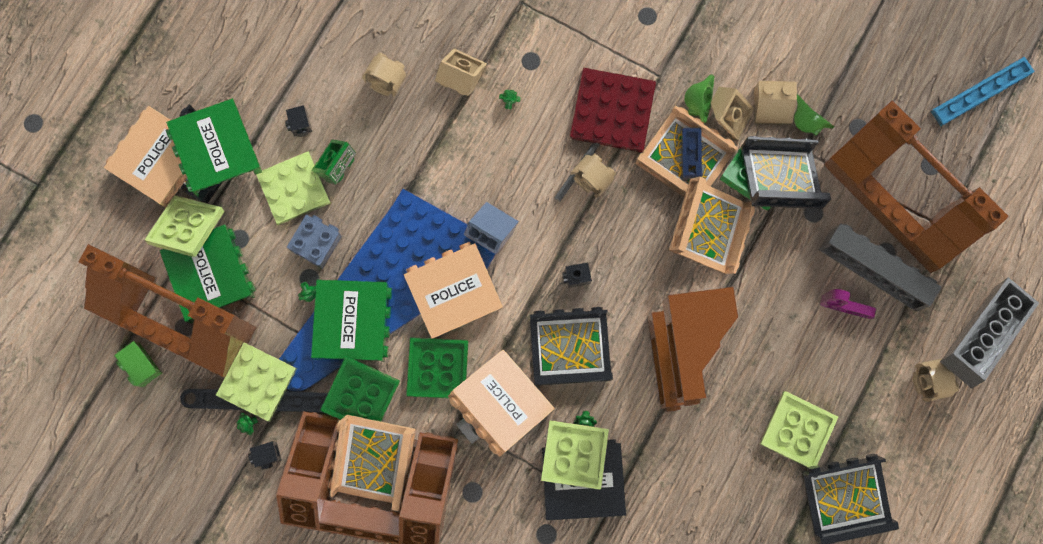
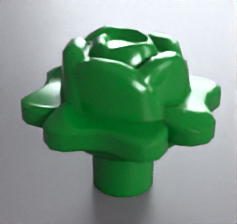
(509, 97)
(307, 293)
(585, 419)
(245, 423)

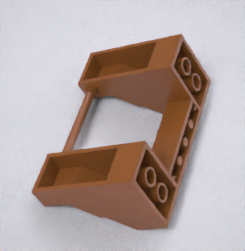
(949, 230)
(119, 289)
(686, 340)
(306, 478)

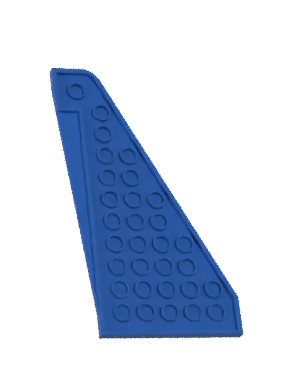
(403, 238)

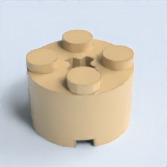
(384, 75)
(593, 175)
(934, 380)

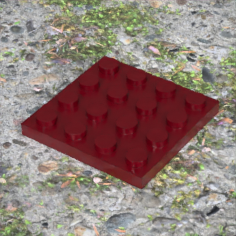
(613, 110)

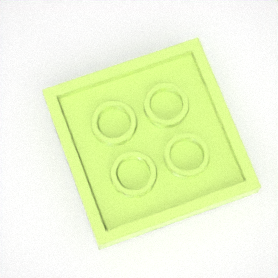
(293, 188)
(184, 226)
(256, 382)
(798, 430)
(575, 455)

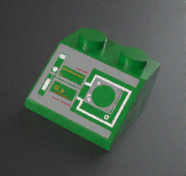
(334, 161)

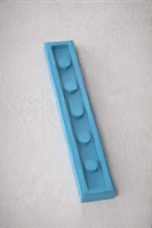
(982, 91)

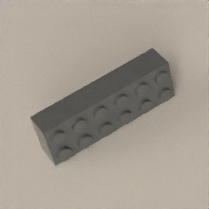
(880, 267)
(989, 333)

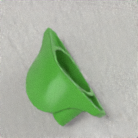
(699, 98)
(808, 120)

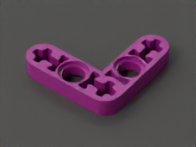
(839, 301)

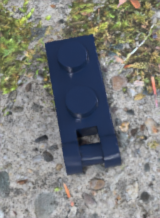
(691, 153)

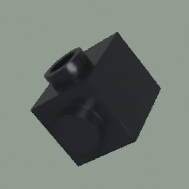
(298, 121)
(577, 275)
(265, 455)

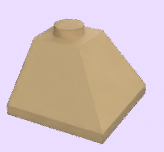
(731, 110)

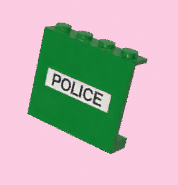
(212, 146)
(213, 274)
(351, 320)

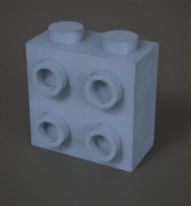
(491, 228)
(314, 240)

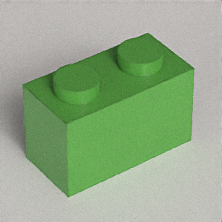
(137, 364)

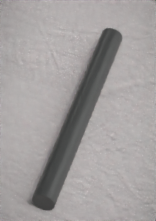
(569, 182)

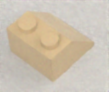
(460, 72)
(775, 102)

